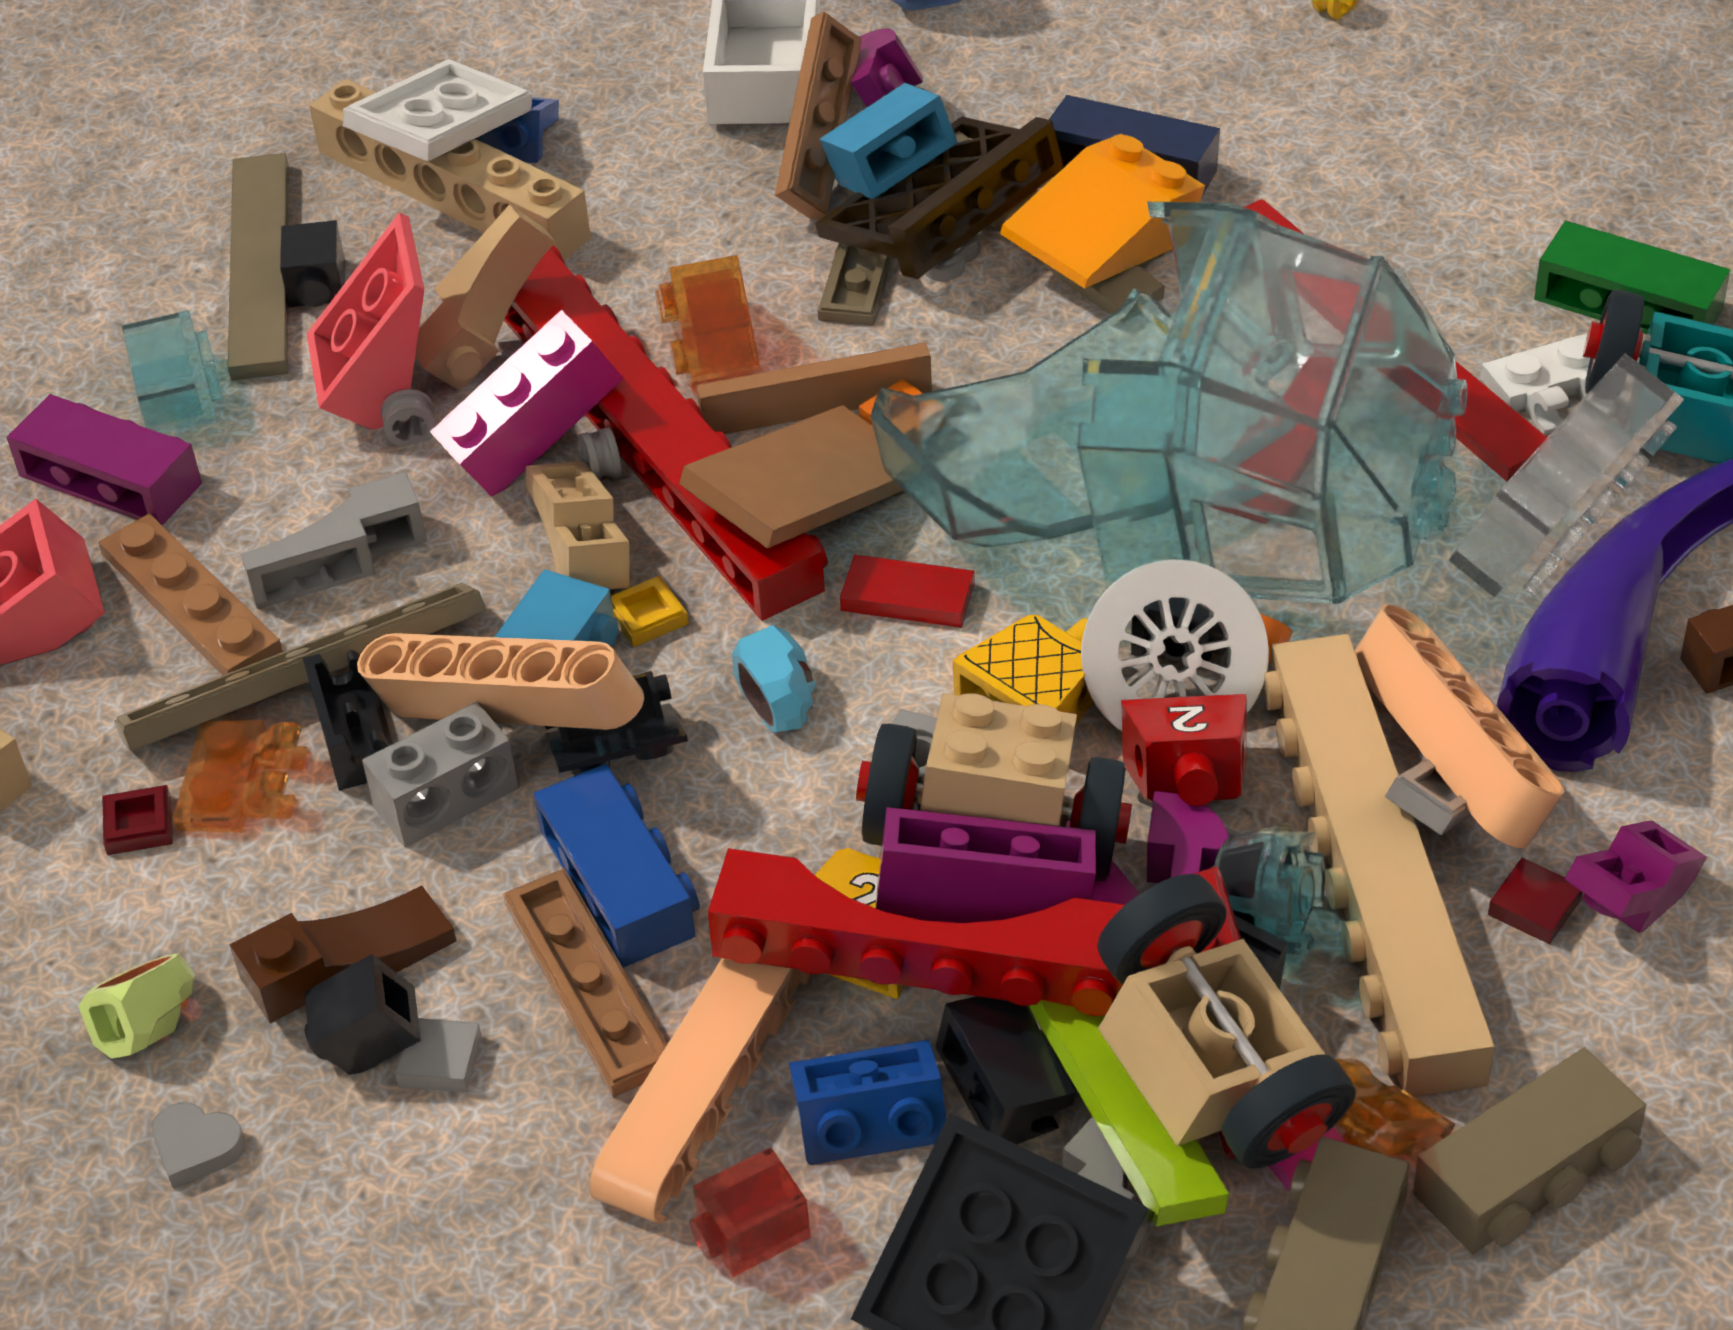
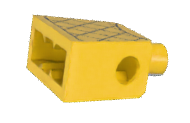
(1027, 666)

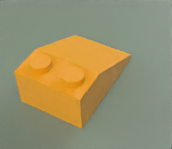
(1096, 211)

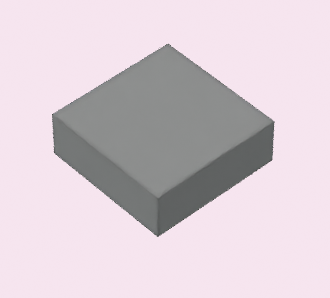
(442, 1057)

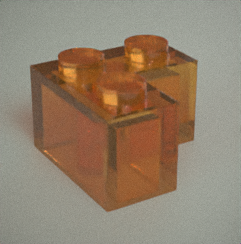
(711, 320)

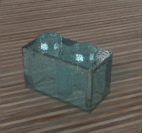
(170, 372)

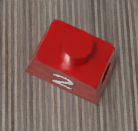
(1186, 746)

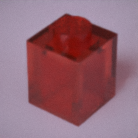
(749, 1213)

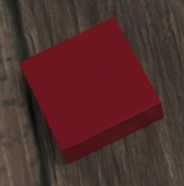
(137, 820)
(1534, 901)

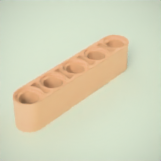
(509, 677)
(1457, 727)
(690, 1086)

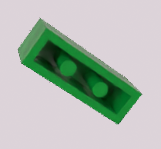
(1588, 264)

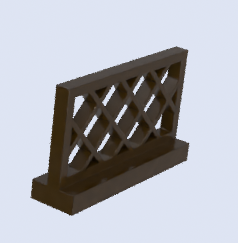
(950, 212)

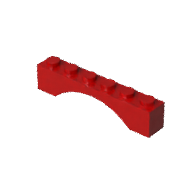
(786, 917)

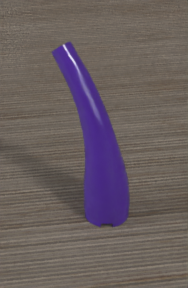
(1585, 646)

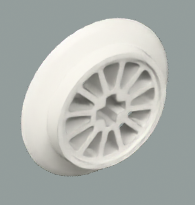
(1159, 581)

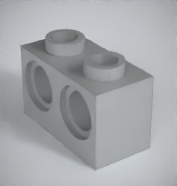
(440, 774)

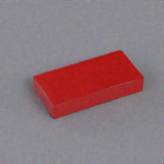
(907, 590)

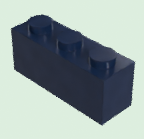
(1086, 122)

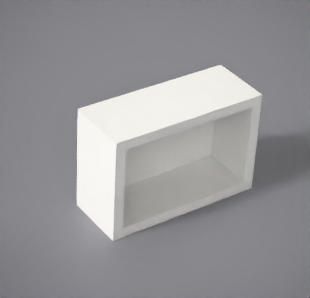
(755, 59)

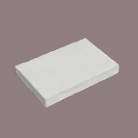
(437, 109)

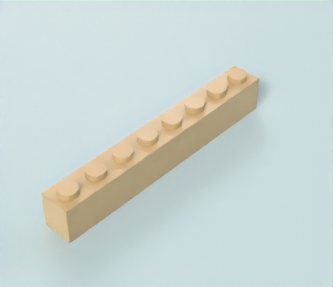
(1377, 870)

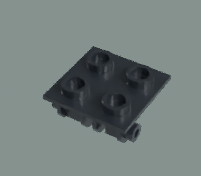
(645, 736)

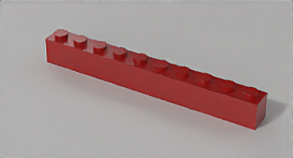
(663, 433)

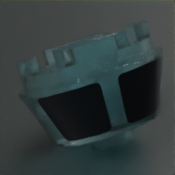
(1274, 881)

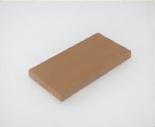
(794, 477)

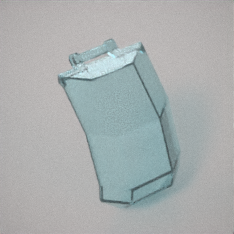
(1001, 453)

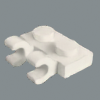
(1540, 379)

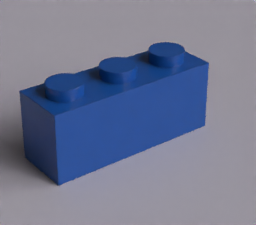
(617, 864)

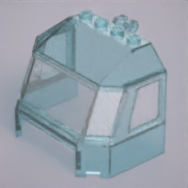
(1284, 420)

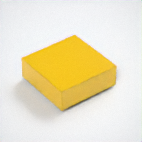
(648, 611)

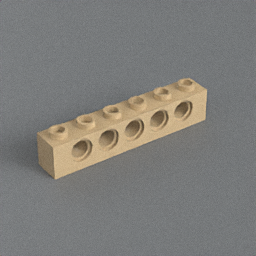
(465, 183)

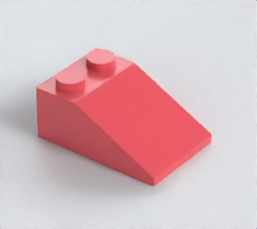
(370, 330)
(44, 584)

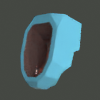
(774, 678)

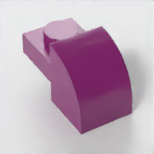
(883, 66)
(1181, 838)
(1637, 875)

